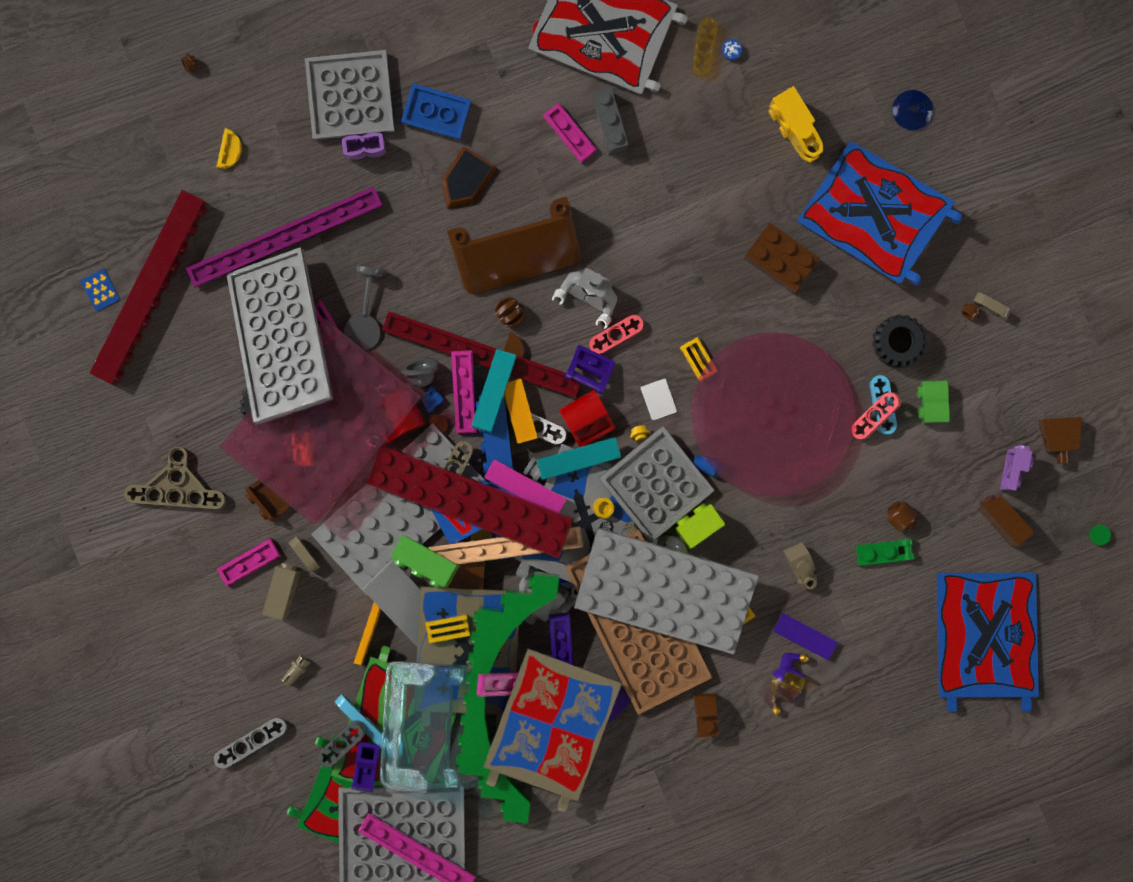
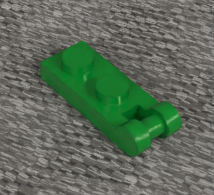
(884, 552)

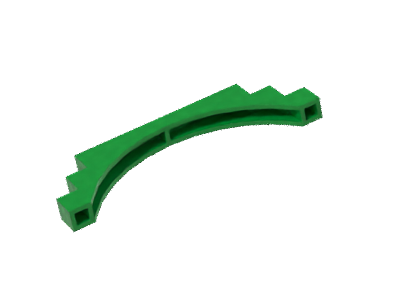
(492, 631)

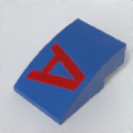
(453, 528)

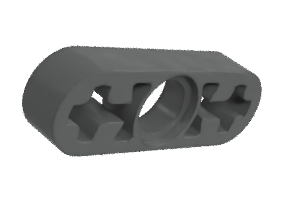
(339, 752)

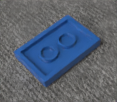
(436, 111)

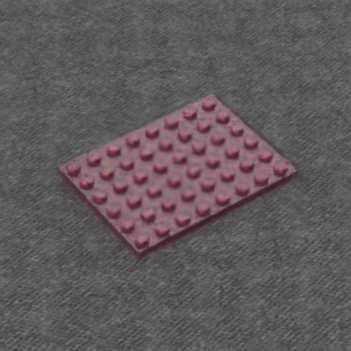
(323, 448)

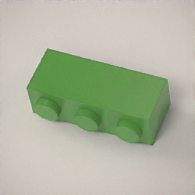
(424, 562)

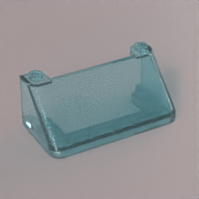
(419, 726)

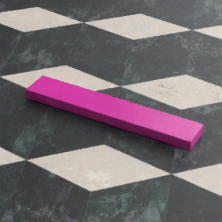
(413, 851)

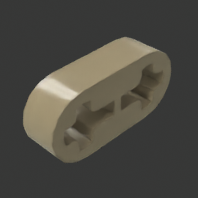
(992, 306)
(304, 554)

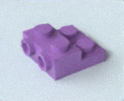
(1017, 461)

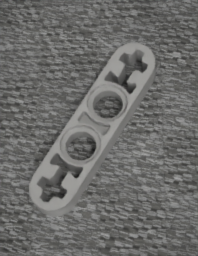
(251, 744)

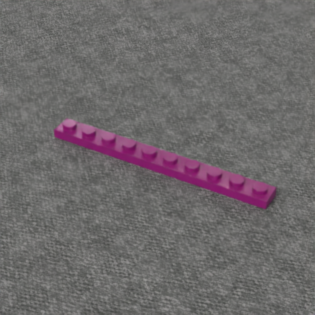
(284, 237)

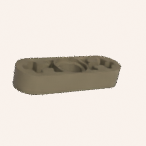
(456, 452)

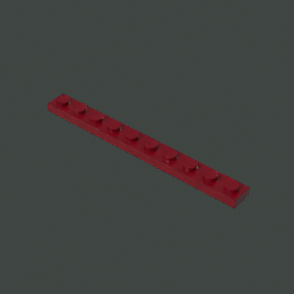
(482, 354)

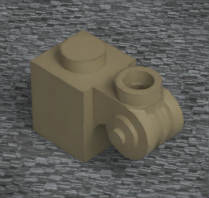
(801, 565)

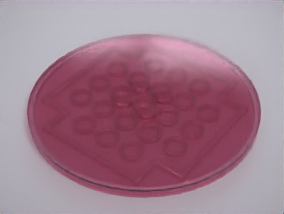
(772, 414)

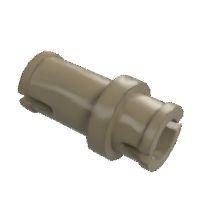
(297, 668)

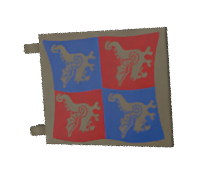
(552, 726)

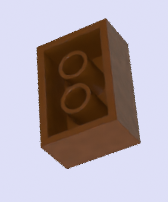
(781, 258)

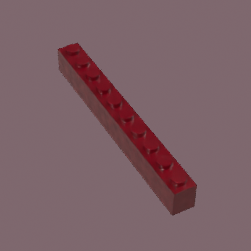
(148, 287)

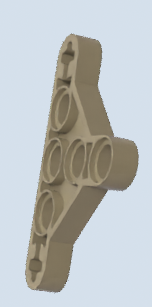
(165, 485)

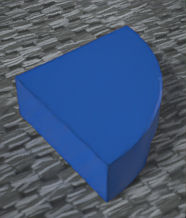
(432, 399)

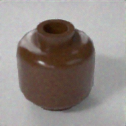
(901, 516)

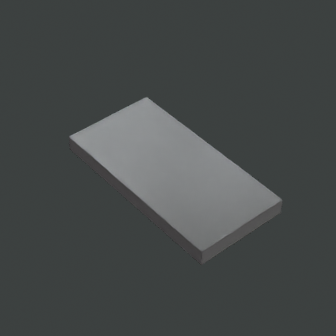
(397, 598)

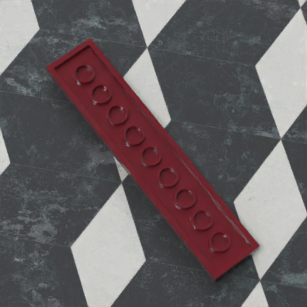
(470, 501)

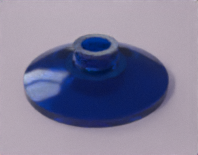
(905, 117)

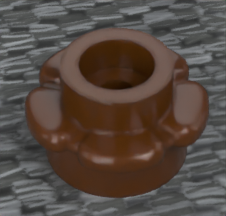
(189, 63)
(971, 311)

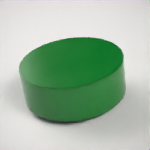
(1099, 535)

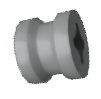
(532, 469)

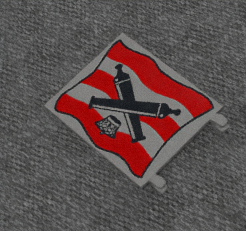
(607, 37)

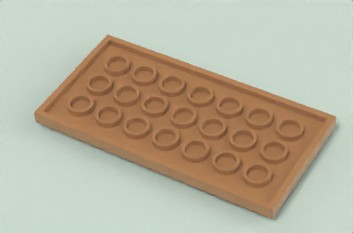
(647, 662)

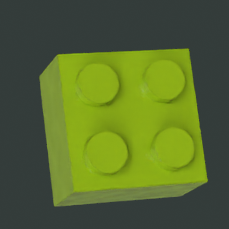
(699, 526)

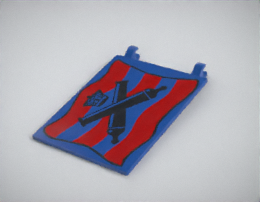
(877, 213)
(987, 636)

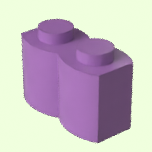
(369, 145)

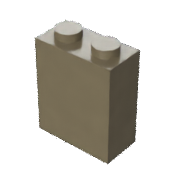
(281, 591)

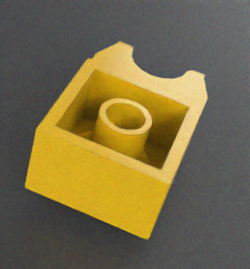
(796, 123)

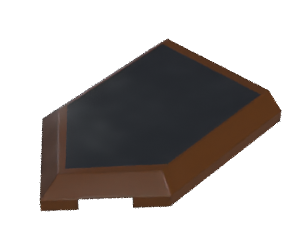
(466, 178)

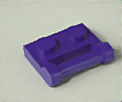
(593, 364)

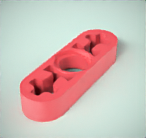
(626, 322)
(867, 415)

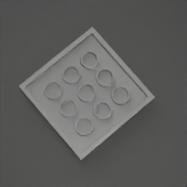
(349, 94)
(656, 484)

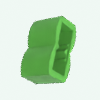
(934, 401)

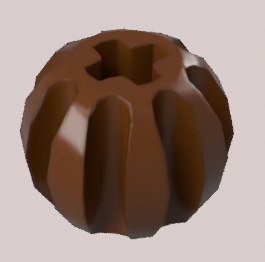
(509, 312)

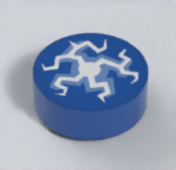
(731, 49)

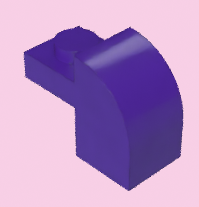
(365, 767)

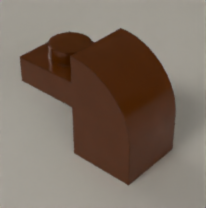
(706, 714)

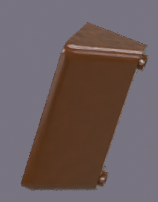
(518, 251)

